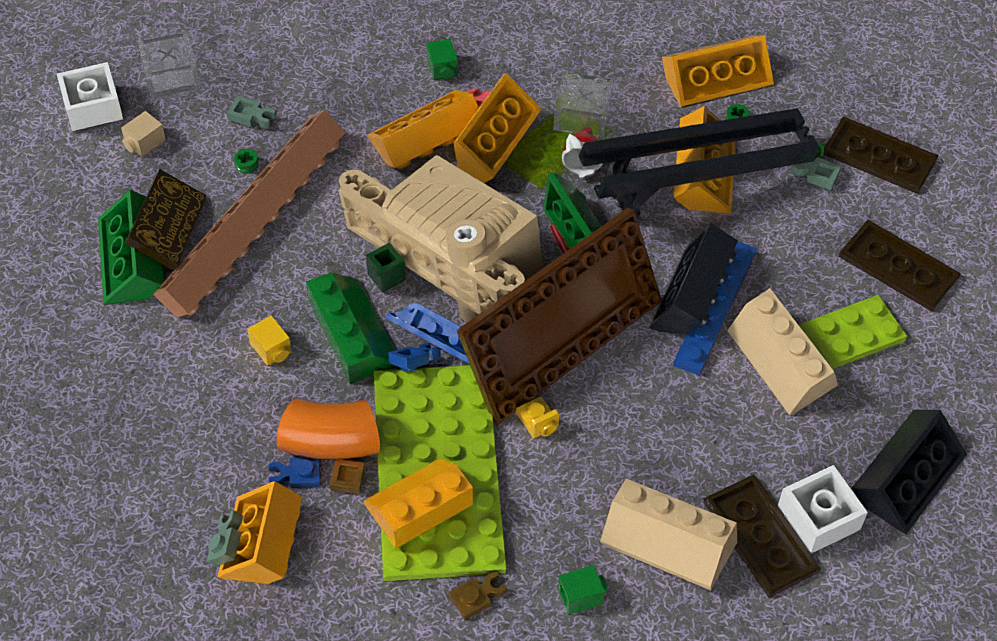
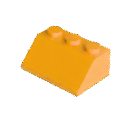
(420, 501)
(265, 536)

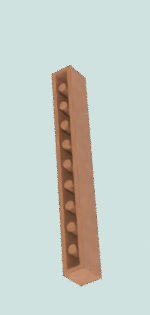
(248, 215)

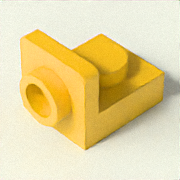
(538, 417)

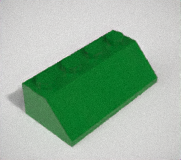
(568, 210)
(124, 270)
(350, 325)

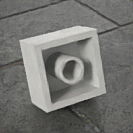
(89, 96)
(822, 509)

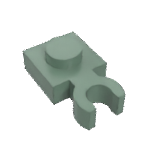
(249, 111)
(820, 173)
(225, 543)

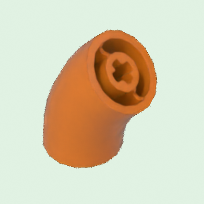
(328, 430)

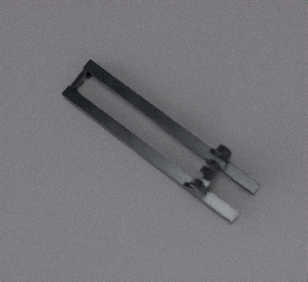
(636, 187)

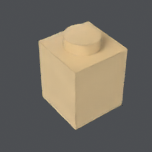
(143, 134)

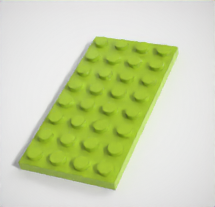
(430, 418)

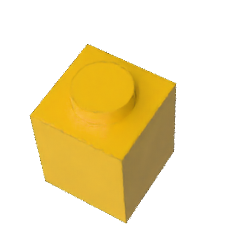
(269, 341)

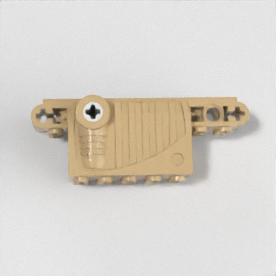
(448, 231)

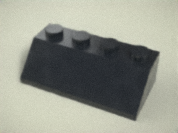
(695, 282)
(910, 469)

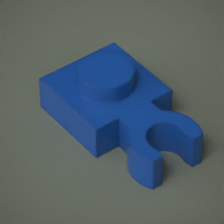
(410, 358)
(301, 472)

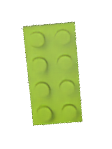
(854, 331)

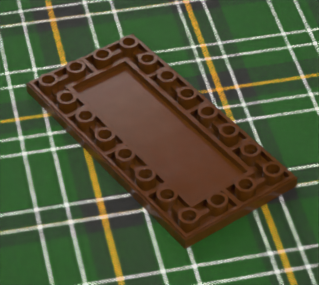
(560, 316)

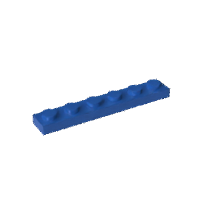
(700, 342)

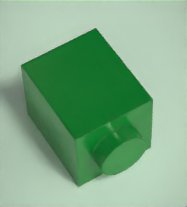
(442, 59)
(582, 589)

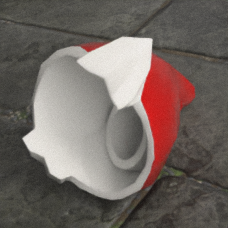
(571, 153)

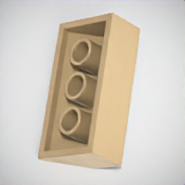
(782, 353)
(669, 534)

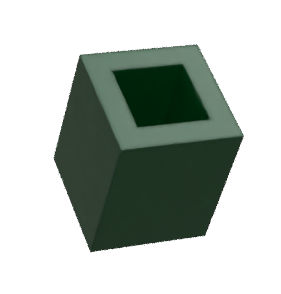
(385, 267)

